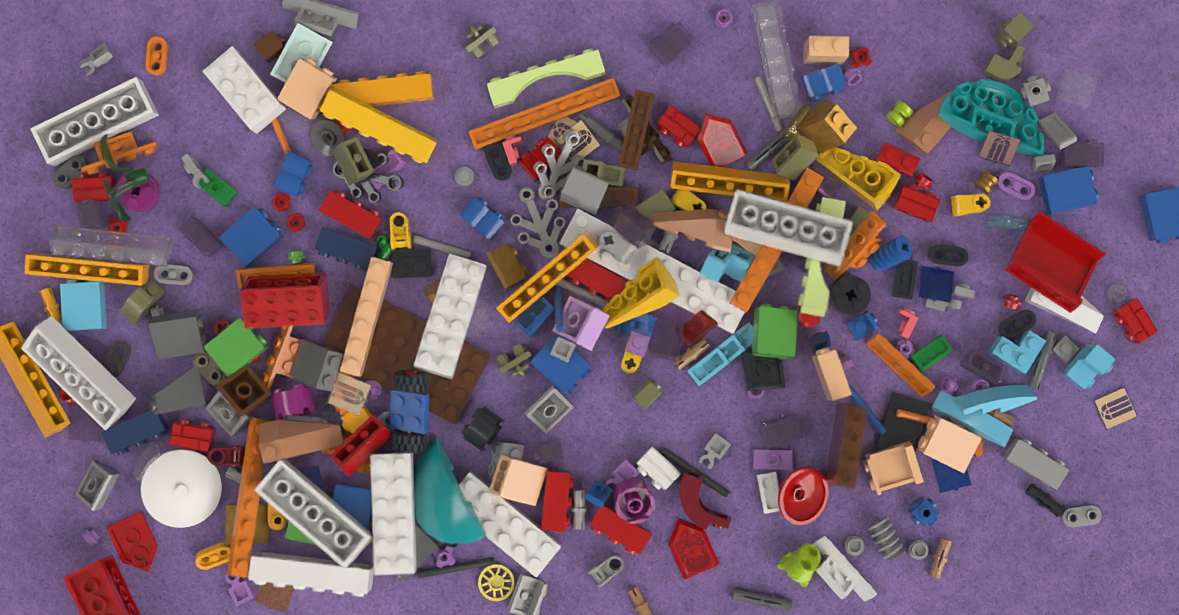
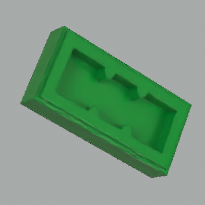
(218, 188)
(931, 353)

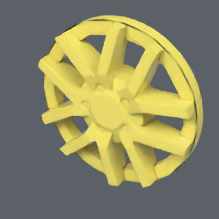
(496, 582)

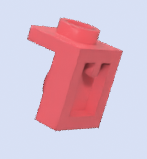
(512, 153)
(907, 326)

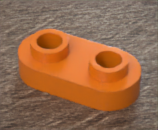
(156, 56)

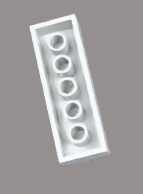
(88, 122)
(788, 227)
(450, 316)
(78, 373)
(314, 513)
(393, 513)
(509, 526)
(310, 572)

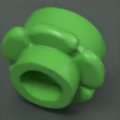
(296, 256)

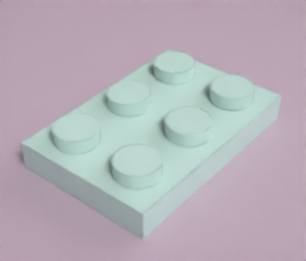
(301, 44)

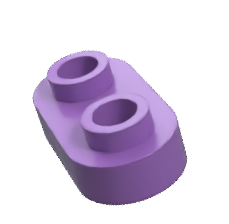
(1015, 186)

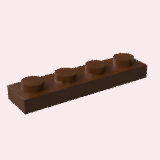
(636, 130)
(613, 197)

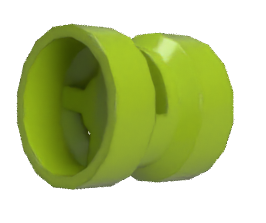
(899, 113)

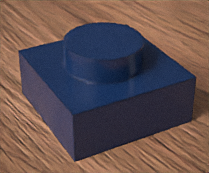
(820, 341)

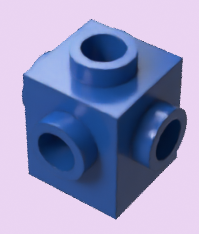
(917, 509)

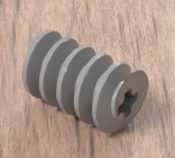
(886, 539)

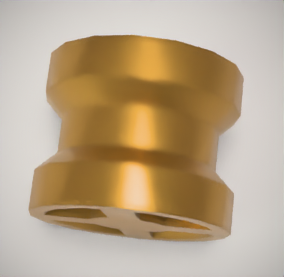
(985, 182)

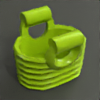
(801, 563)

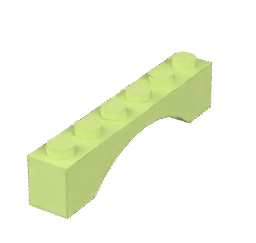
(584, 66)
(816, 293)

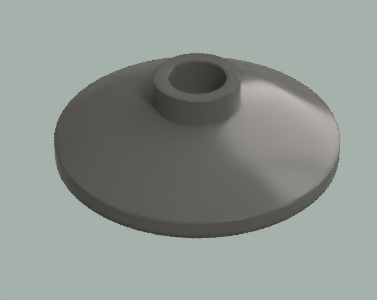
(321, 137)

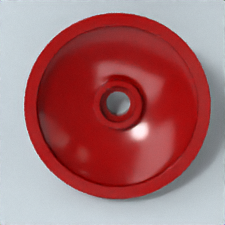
(809, 499)

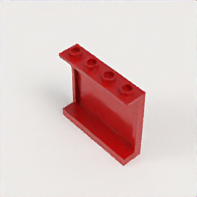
(1054, 261)

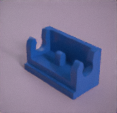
(534, 316)
(642, 325)

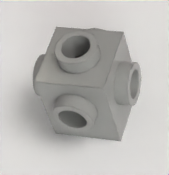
(1039, 96)

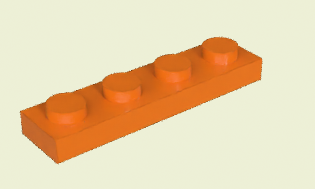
(243, 273)
(900, 365)

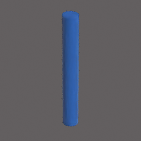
(558, 308)
(870, 415)

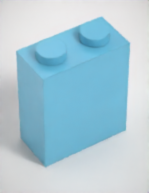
(83, 305)

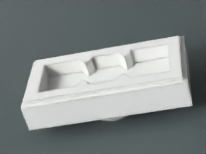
(768, 491)

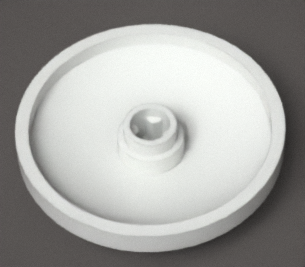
(181, 488)

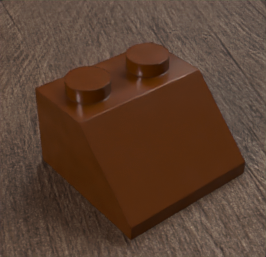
(244, 391)

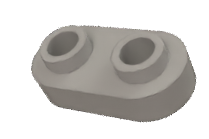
(174, 275)
(1081, 516)

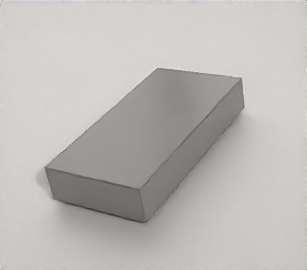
(1057, 130)

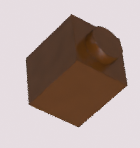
(270, 46)

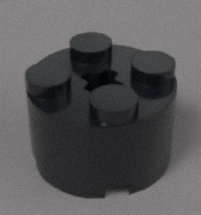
(858, 288)
(483, 428)

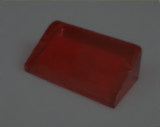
(698, 327)

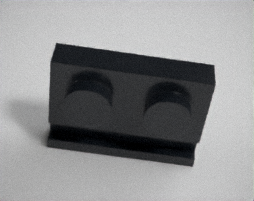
(411, 263)

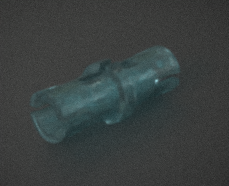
(1005, 222)

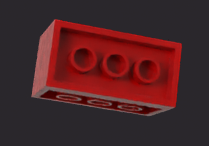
(285, 300)
(101, 589)

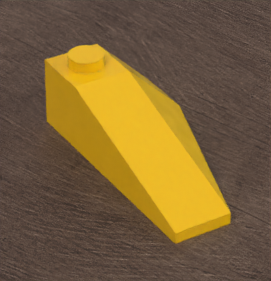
(864, 177)
(646, 292)

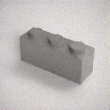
(1036, 463)

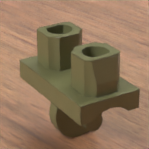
(487, 35)
(521, 354)

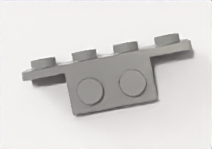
(321, 16)

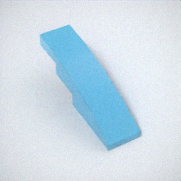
(722, 354)
(1000, 398)
(976, 422)

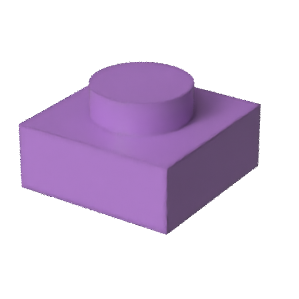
(637, 344)

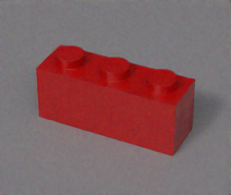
(351, 214)
(597, 279)
(360, 445)
(557, 501)
(619, 530)

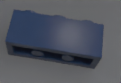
(345, 248)
(134, 432)

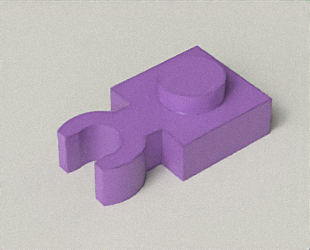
(623, 471)
(240, 591)

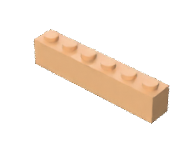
(366, 317)

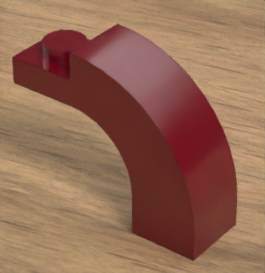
(693, 505)

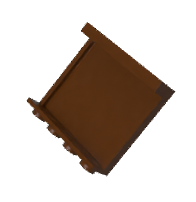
(846, 445)

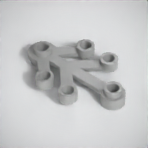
(557, 168)
(540, 225)

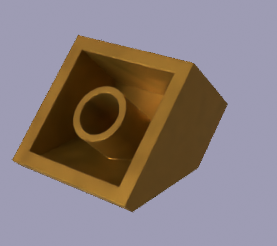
(827, 126)
(507, 266)
(261, 533)

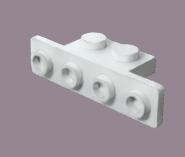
(840, 573)

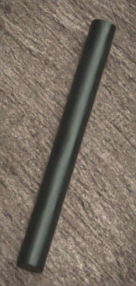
(684, 465)
(456, 567)

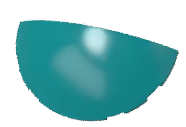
(996, 108)
(440, 501)

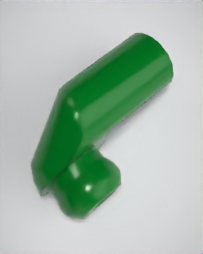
(384, 246)

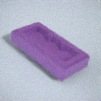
(391, 168)
(772, 459)

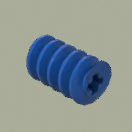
(891, 253)

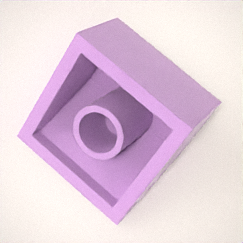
(582, 323)

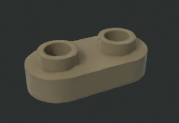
(209, 368)

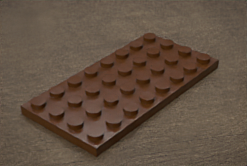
(396, 349)

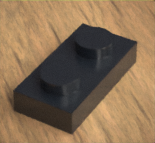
(905, 279)

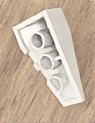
(1084, 316)

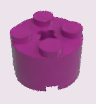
(145, 201)
(293, 402)
(631, 490)

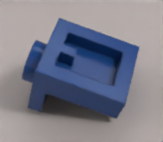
(862, 325)
(598, 494)

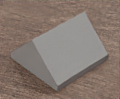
(584, 190)
(549, 409)
(226, 415)
(96, 485)

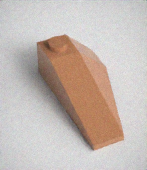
(924, 127)
(700, 224)
(291, 438)

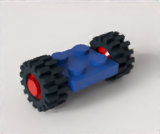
(409, 410)

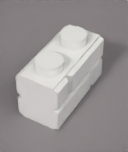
(657, 468)

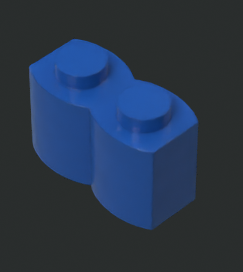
(824, 82)
(293, 174)
(482, 218)

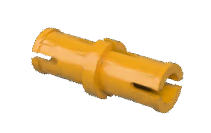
(50, 304)

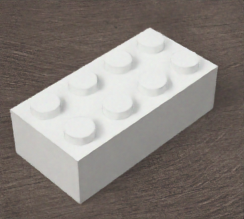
(244, 90)

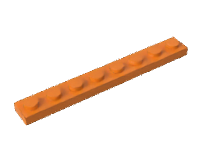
(544, 113)
(768, 255)
(247, 504)

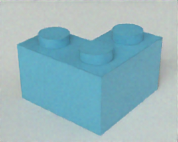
(731, 263)
(1018, 355)
(1087, 364)

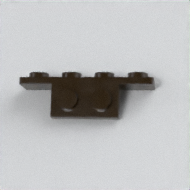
(652, 137)

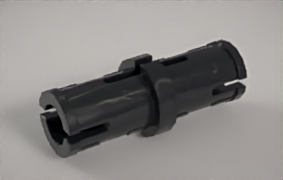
(1044, 500)

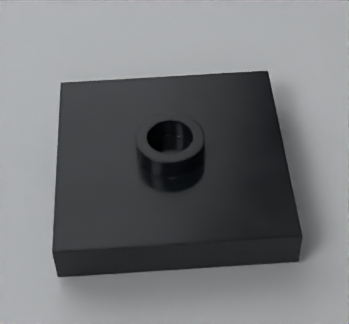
(762, 372)

